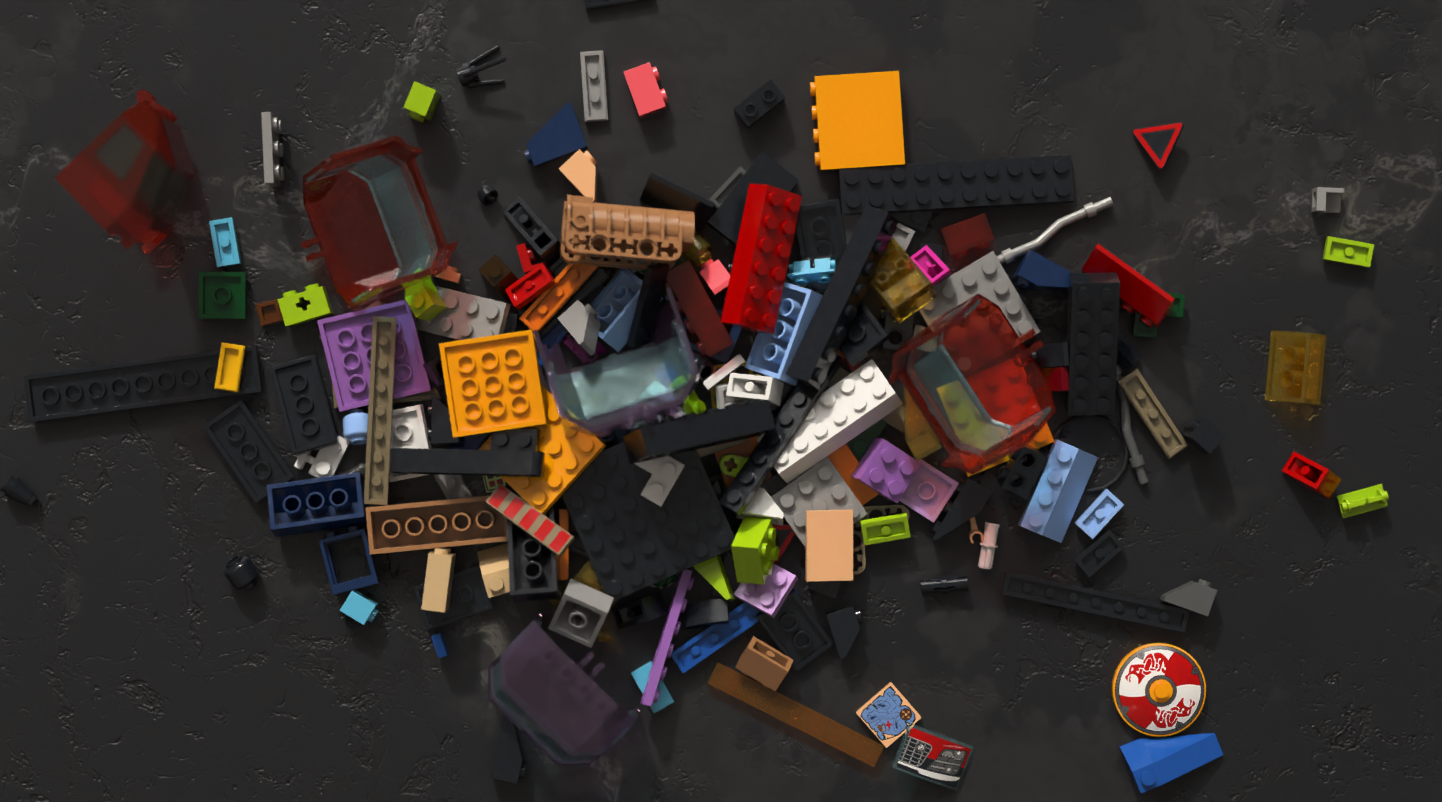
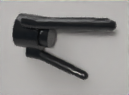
(468, 74)

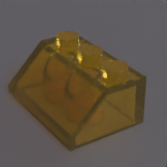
(1295, 367)

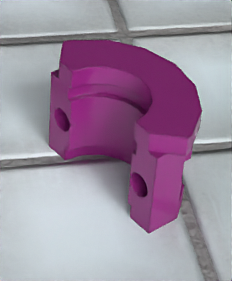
(580, 352)

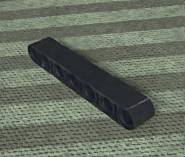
(467, 462)

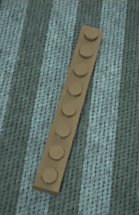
(380, 410)

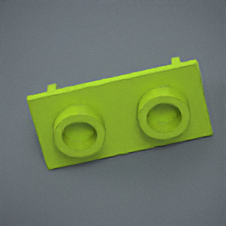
(1362, 500)

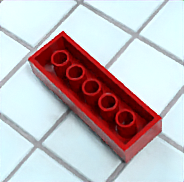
(761, 258)

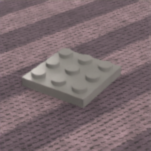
(816, 489)

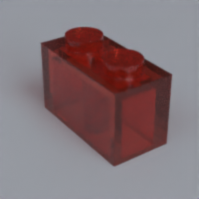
(967, 235)

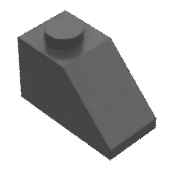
(1192, 596)

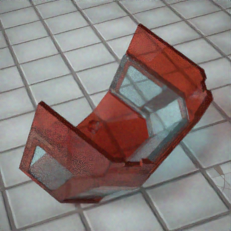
(374, 221)
(975, 383)

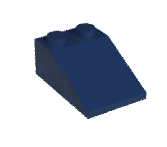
(1040, 274)

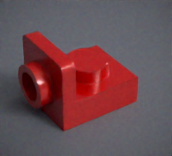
(526, 257)

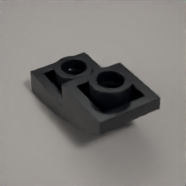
(705, 613)

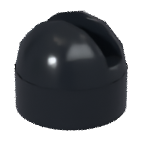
(487, 195)

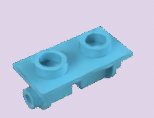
(802, 273)

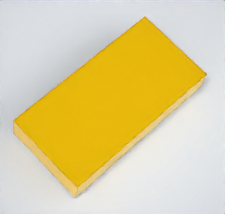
(230, 367)

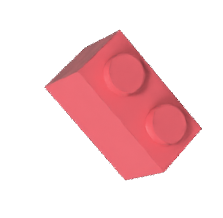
(645, 89)

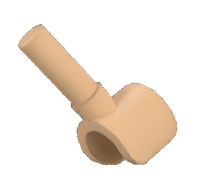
(974, 530)

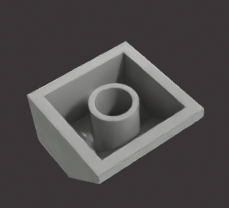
(581, 613)

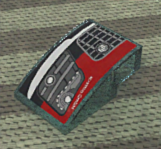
(932, 756)

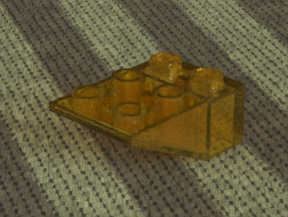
(901, 283)
(917, 431)

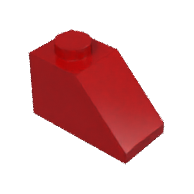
(1311, 475)

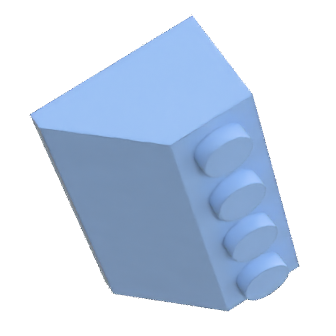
(774, 352)
(1058, 491)

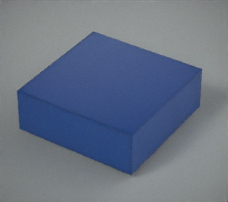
(440, 644)

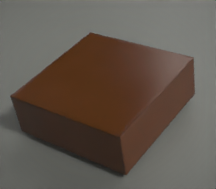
(269, 313)

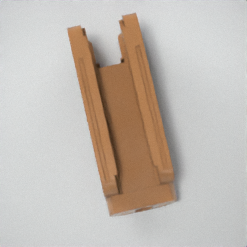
(623, 234)

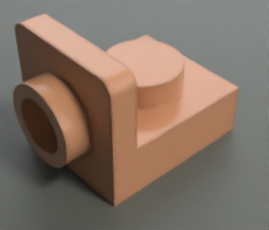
(450, 274)

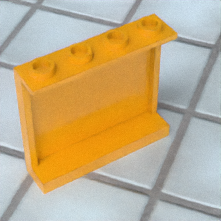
(858, 120)

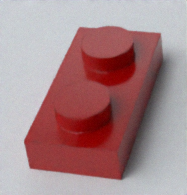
(530, 286)

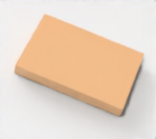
(829, 545)

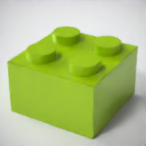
(754, 550)

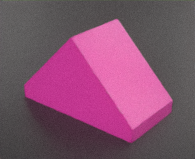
(930, 265)

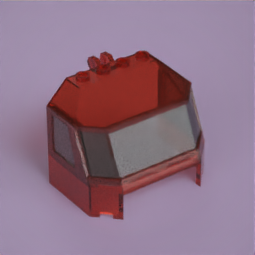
(133, 174)

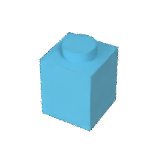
(360, 607)

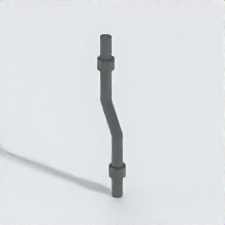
(1136, 459)

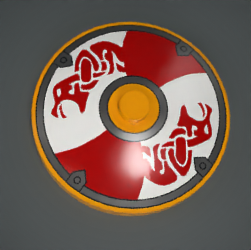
(1158, 689)

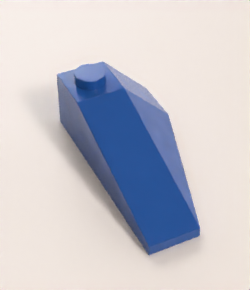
(1167, 757)

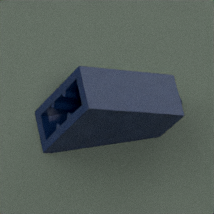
(556, 139)

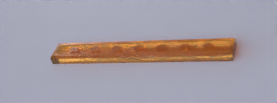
(795, 714)

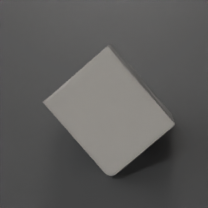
(1326, 199)

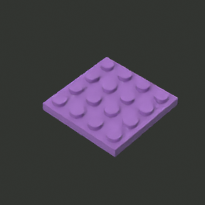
(348, 354)

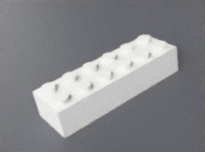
(838, 418)

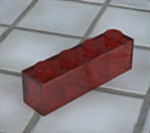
(699, 309)

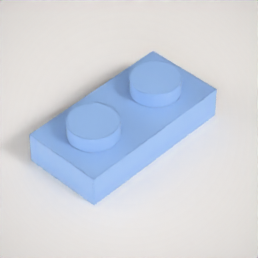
(1099, 513)

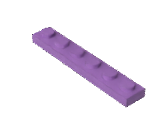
(664, 646)

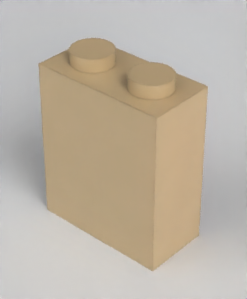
(438, 580)

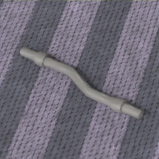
(1088, 211)

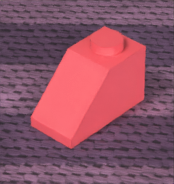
(715, 276)

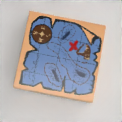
(888, 714)

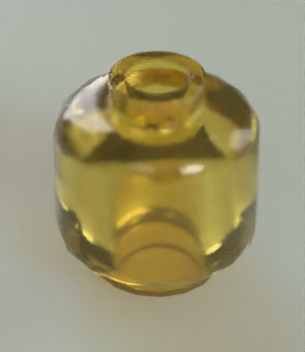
(699, 251)

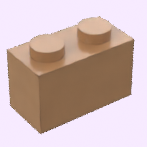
(764, 664)

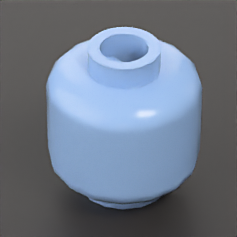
(355, 427)

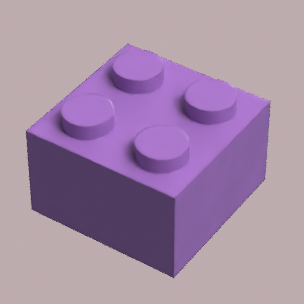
(886, 469)

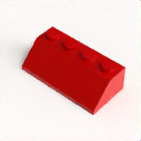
(1136, 291)

